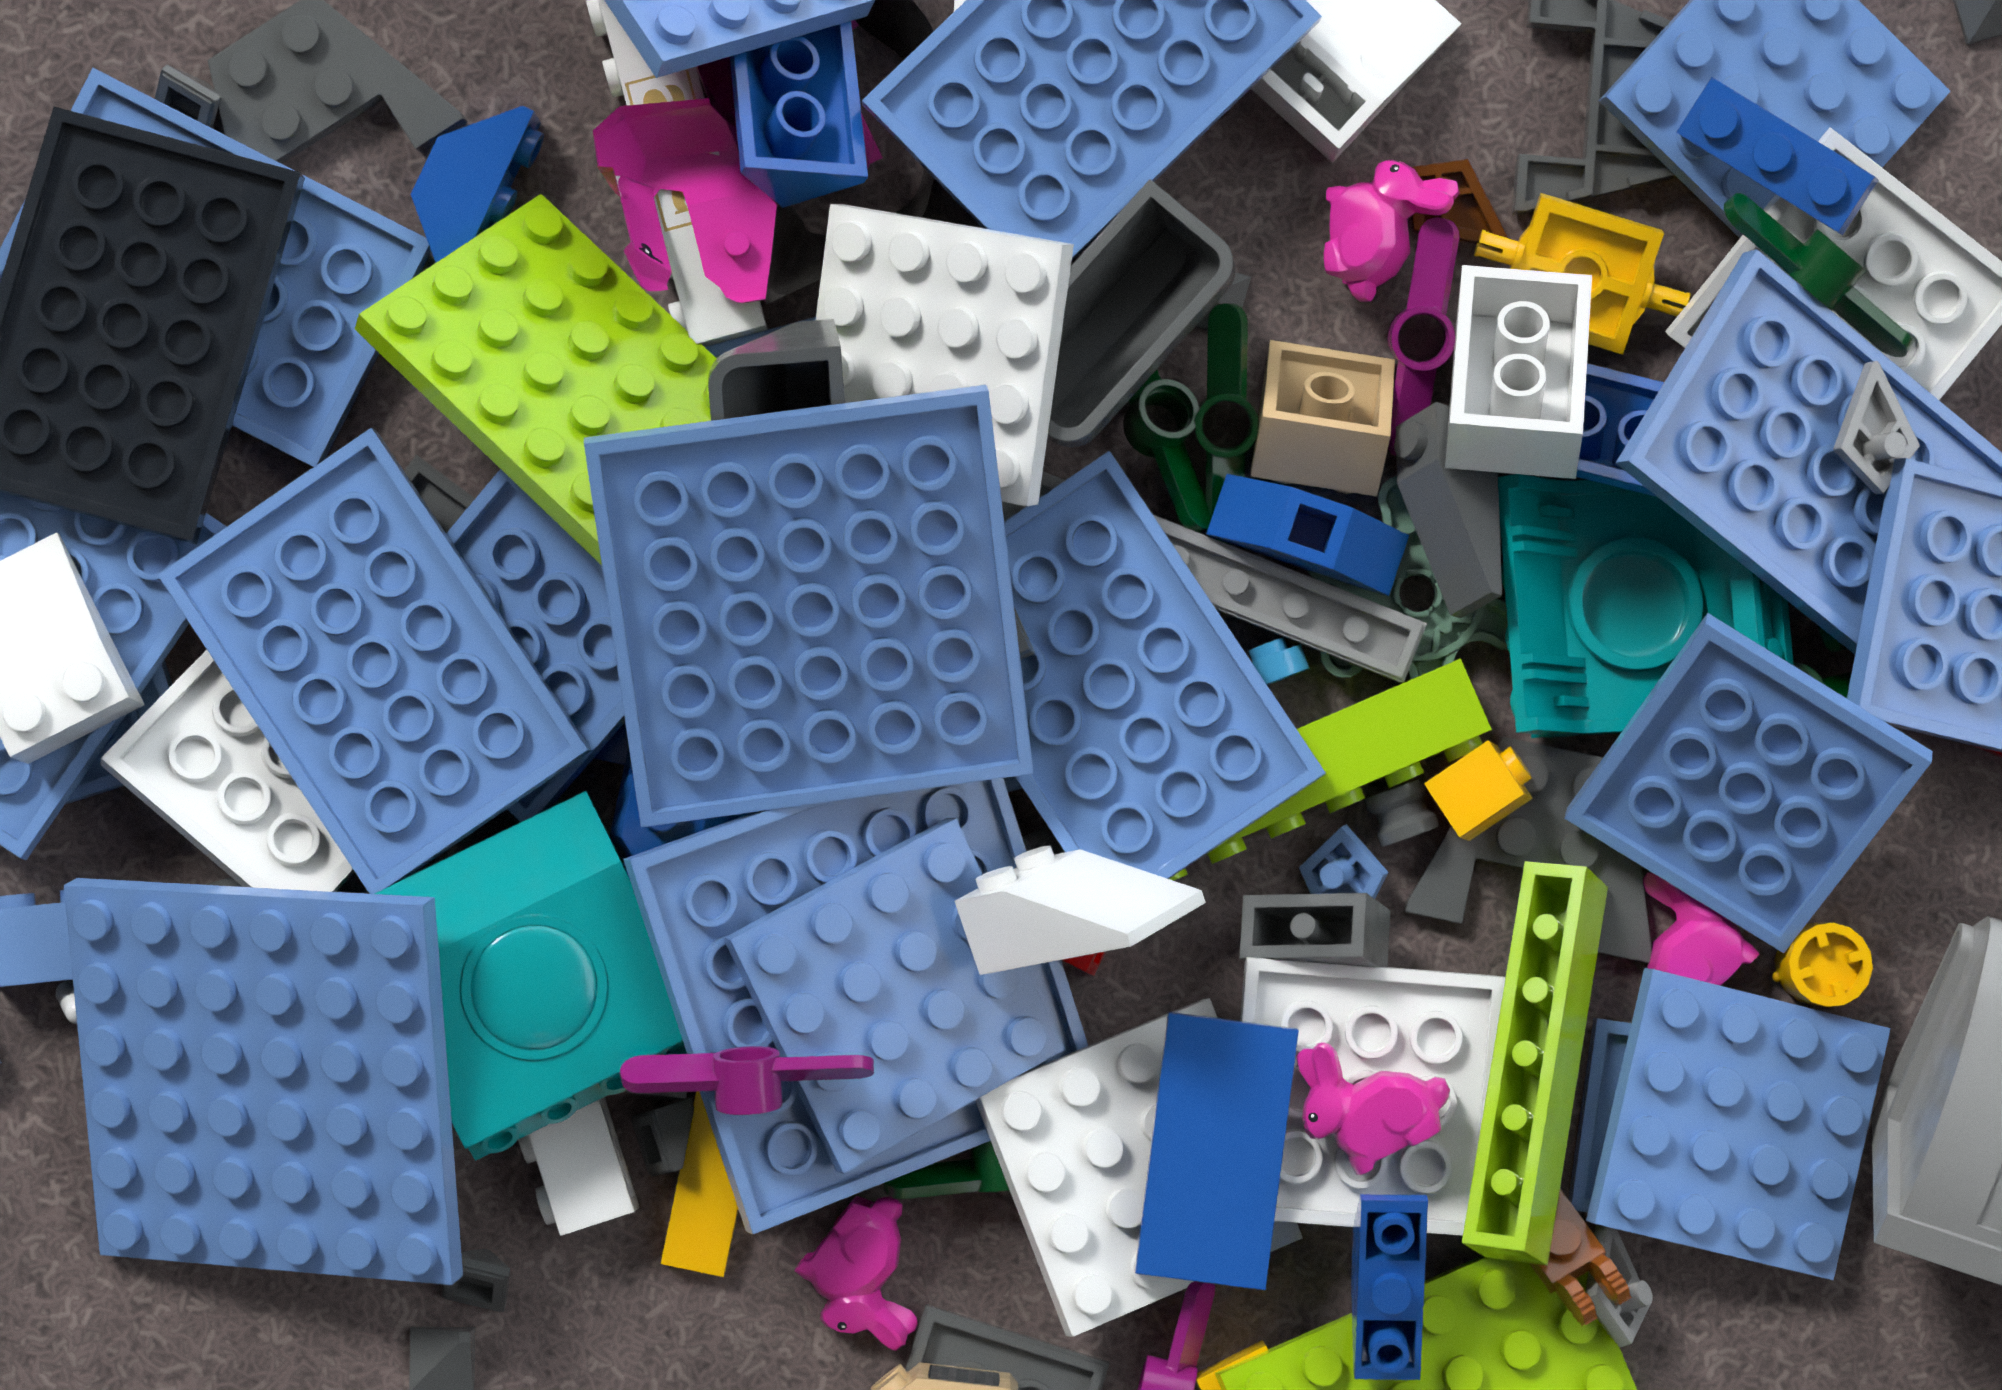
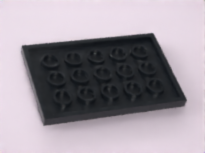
(133, 319)

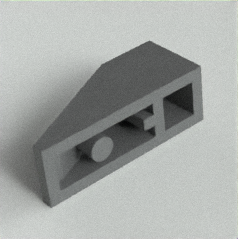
(1451, 512)

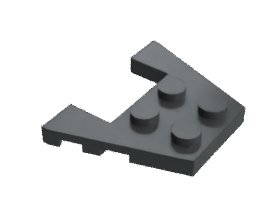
(313, 75)
(1611, 153)
(1541, 835)

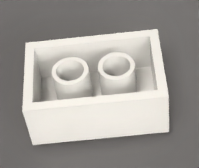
(1519, 372)

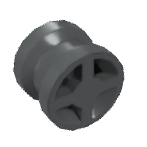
(1402, 812)

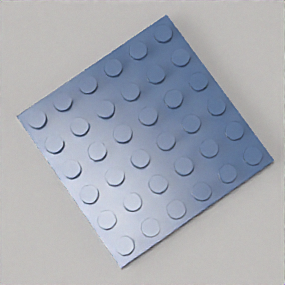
(811, 604)
(751, 866)
(266, 1078)

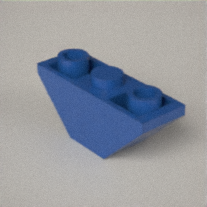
(471, 177)
(1308, 532)
(1388, 1286)

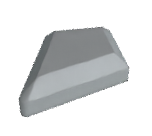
(1874, 430)
(1622, 1320)

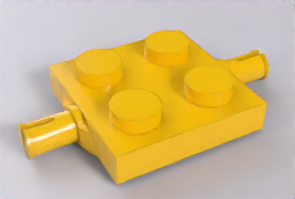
(1598, 244)

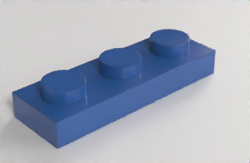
(1777, 156)

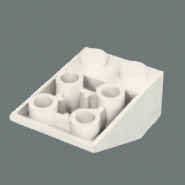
(1353, 66)

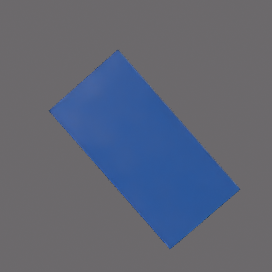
(1216, 1150)

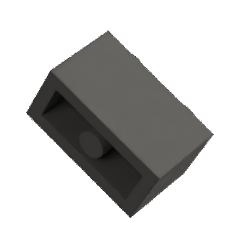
(1316, 928)

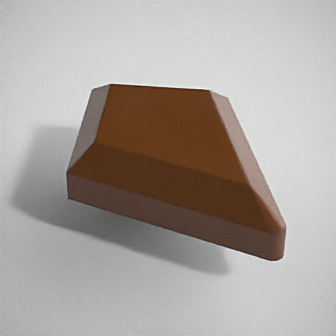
(1471, 208)

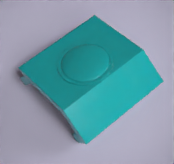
(1607, 597)
(541, 975)

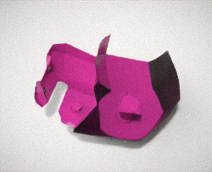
(741, 233)

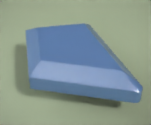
(1343, 866)

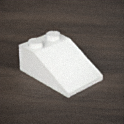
(55, 655)
(1066, 908)

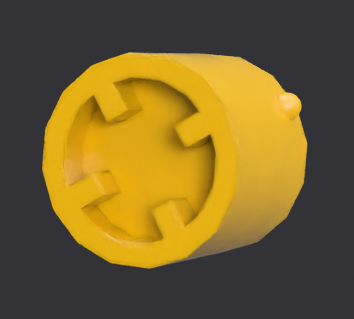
(1824, 965)

